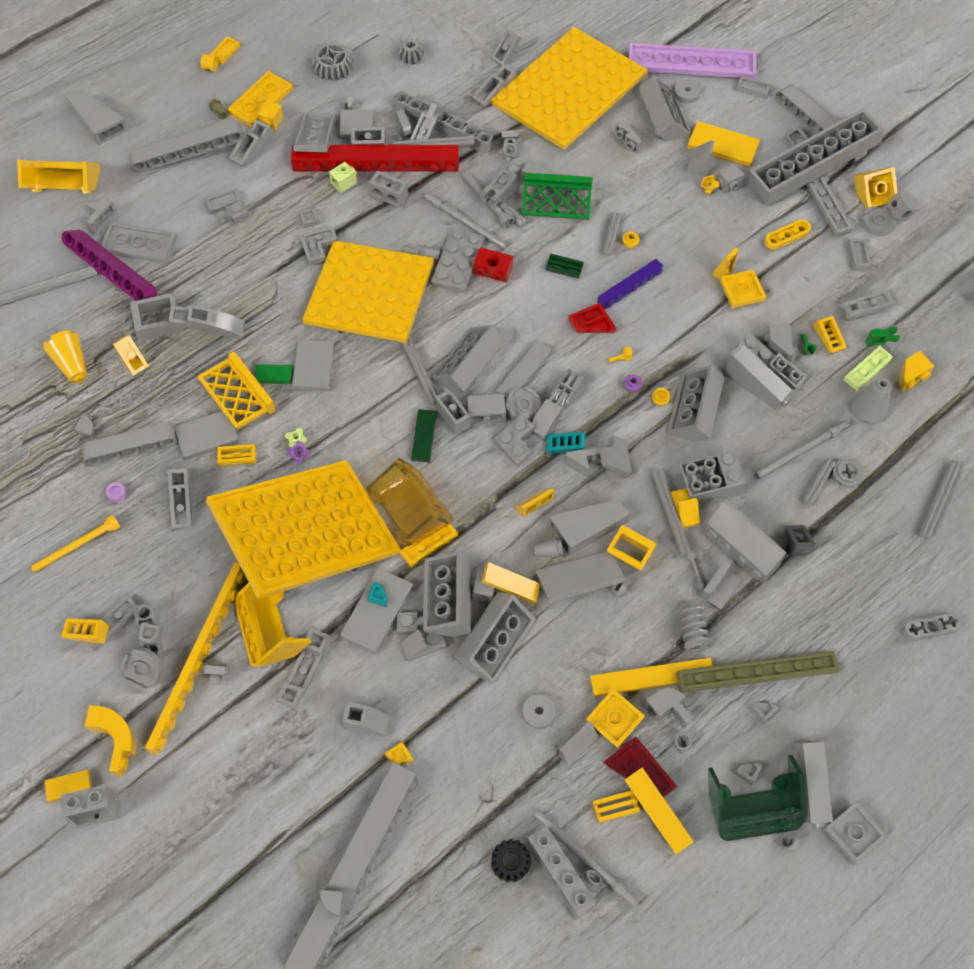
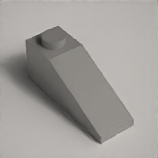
(180, 497)

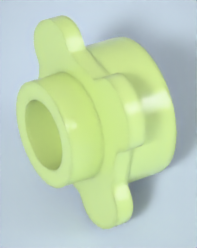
(291, 435)

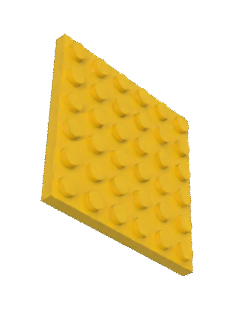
(369, 291)

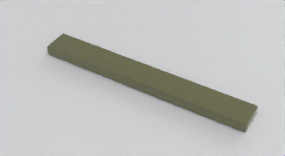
(757, 672)

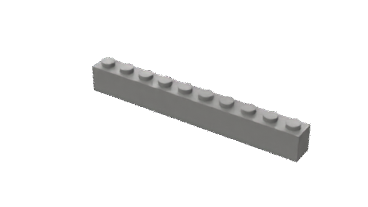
(352, 869)

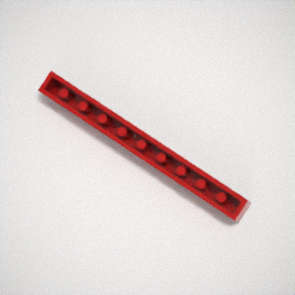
(380, 158)

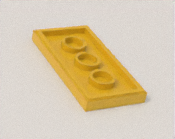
(267, 88)
(727, 144)

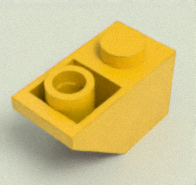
(914, 370)

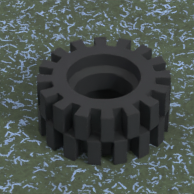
(511, 874)

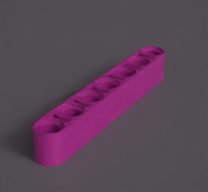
(108, 265)

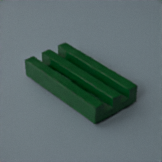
(565, 264)

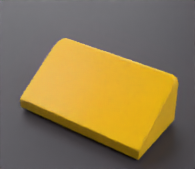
(535, 501)

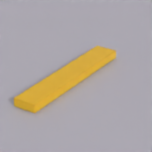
(642, 678)

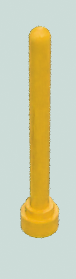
(109, 525)

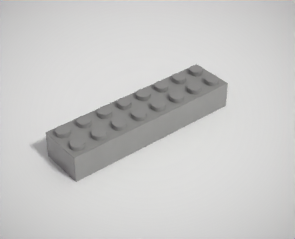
(815, 156)

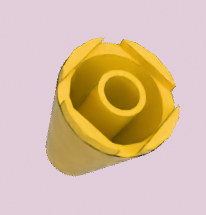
(67, 354)

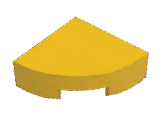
(399, 754)

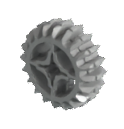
(332, 60)

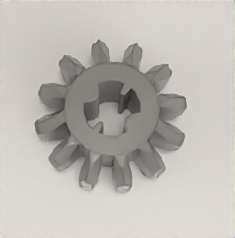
(410, 50)

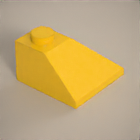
(876, 186)

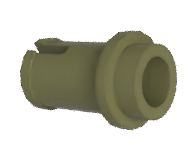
(215, 105)

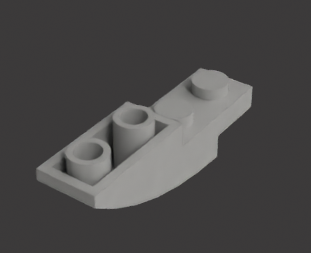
(207, 319)
(777, 363)

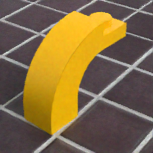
(107, 721)

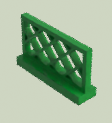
(557, 181)

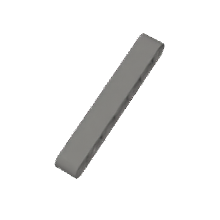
(807, 112)
(447, 123)
(186, 146)

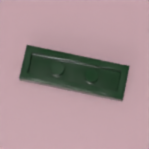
(424, 435)

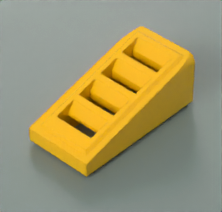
(726, 265)
(833, 327)
(97, 633)

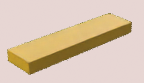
(659, 810)

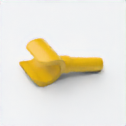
(627, 355)

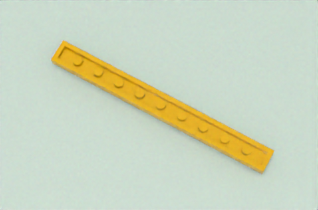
(195, 661)

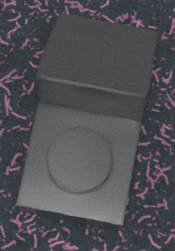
(800, 540)

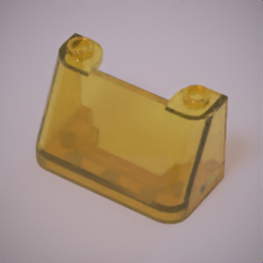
(409, 502)

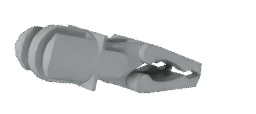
(552, 408)

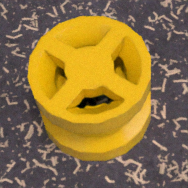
(209, 62)

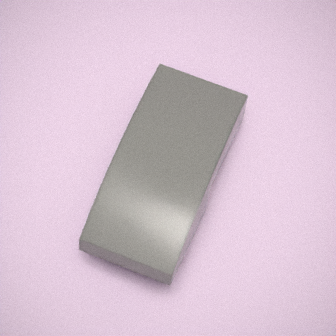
(630, 138)

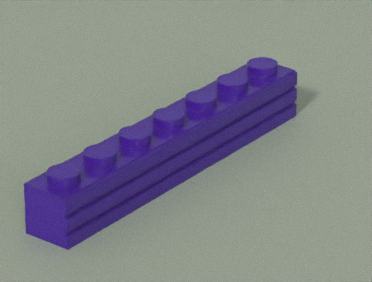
(630, 284)

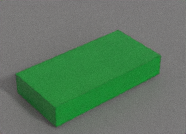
(274, 374)

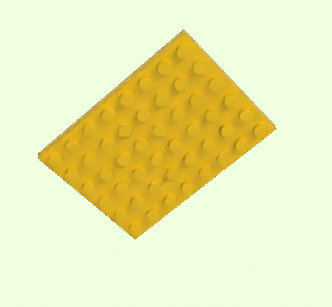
(569, 87)
(302, 528)

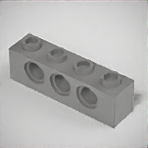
(561, 872)

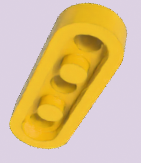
(777, 239)

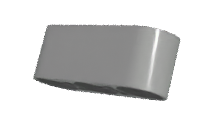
(151, 619)

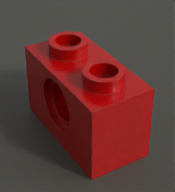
(493, 264)

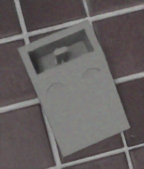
(714, 476)

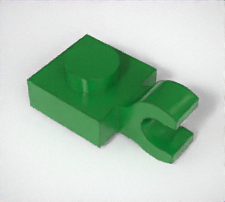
(881, 336)

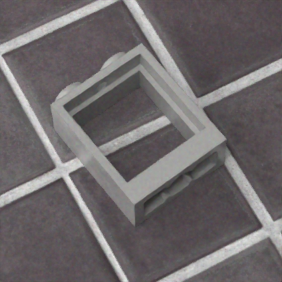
(155, 329)
(83, 805)

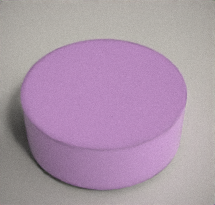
(116, 492)

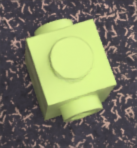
(343, 177)

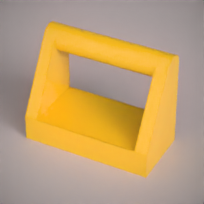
(635, 539)

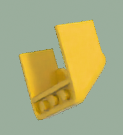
(58, 175)
(264, 629)

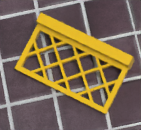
(251, 386)

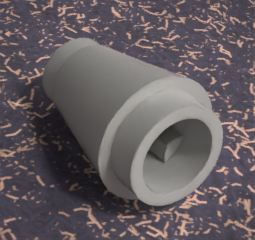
(550, 548)

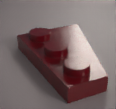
(635, 756)

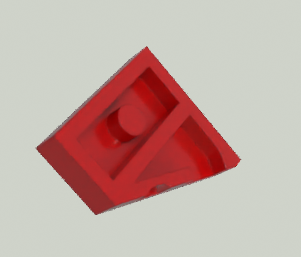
(592, 320)

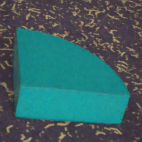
(378, 595)

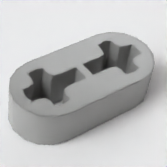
(403, 122)

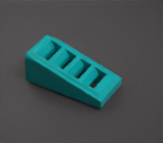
(573, 437)

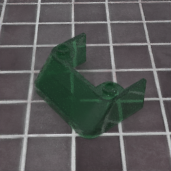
(762, 811)

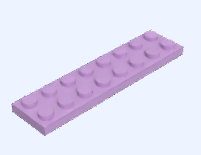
(694, 60)

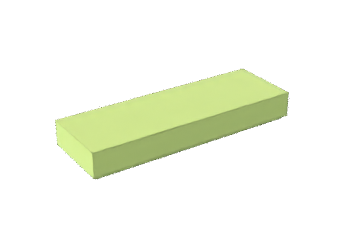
(868, 368)

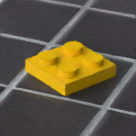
(742, 288)
(615, 718)

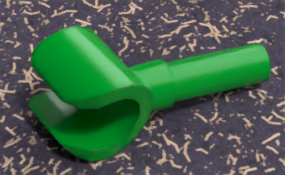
(807, 345)

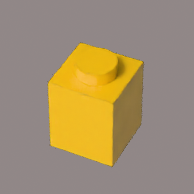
(271, 114)

